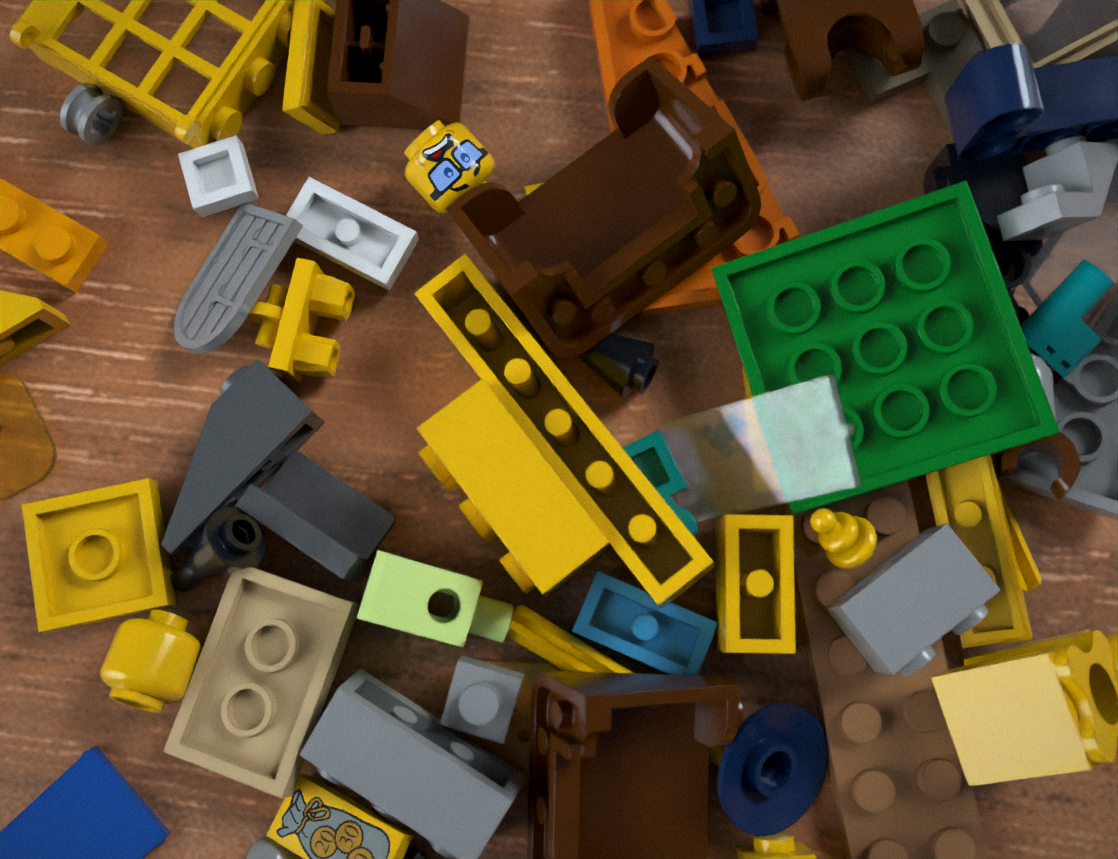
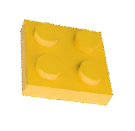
(97, 555)

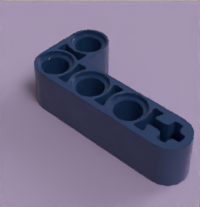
(1013, 109)

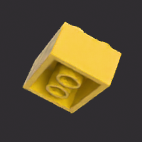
(510, 490)

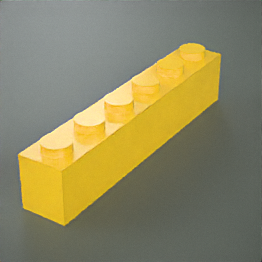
(566, 432)

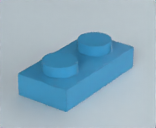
(637, 627)

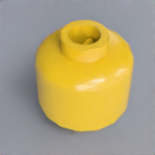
(151, 661)

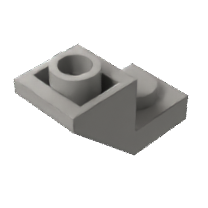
(1063, 189)

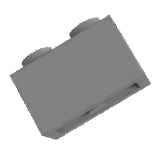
(914, 602)

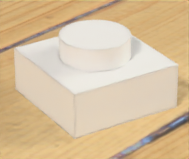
(218, 176)

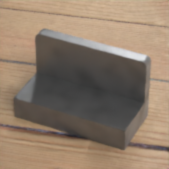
(320, 515)

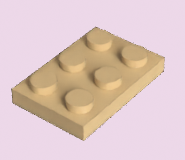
(262, 680)

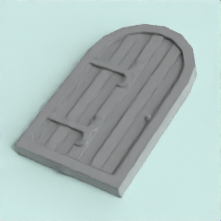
(233, 277)

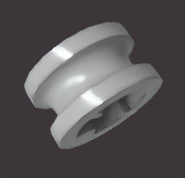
(90, 114)

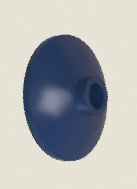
(772, 769)

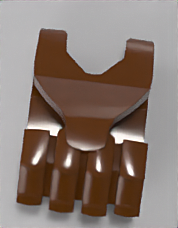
(824, 27)

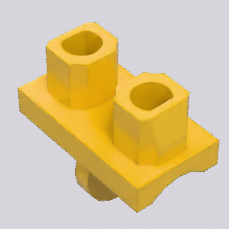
(291, 320)

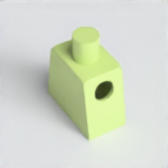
(400, 596)

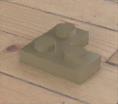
(947, 49)

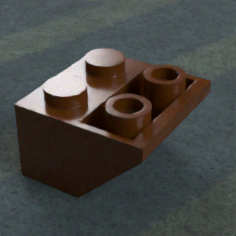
(398, 63)

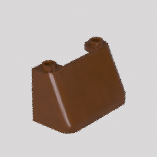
(619, 217)
(624, 763)

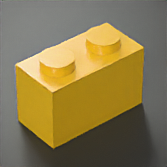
(755, 584)

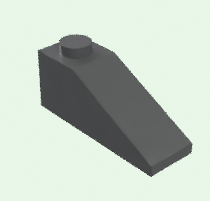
(241, 444)

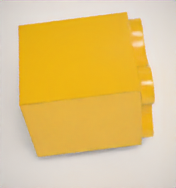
(1033, 708)

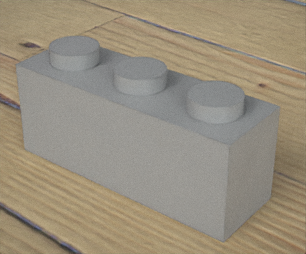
(412, 766)

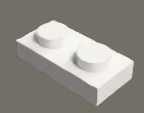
(352, 234)

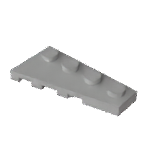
(1089, 417)

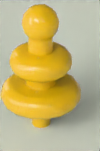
(845, 538)

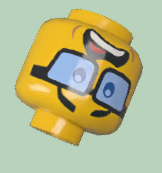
(446, 164)

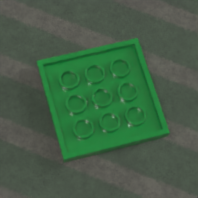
(906, 323)

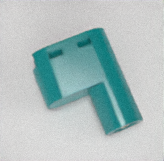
(1057, 326)

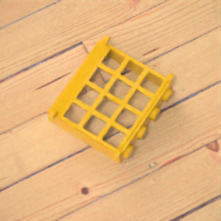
(232, 86)

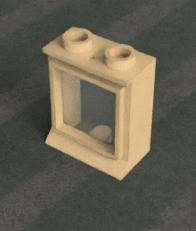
(1049, 28)

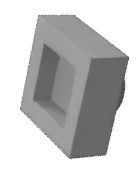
(482, 699)

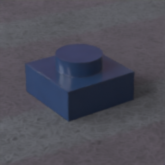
(723, 26)

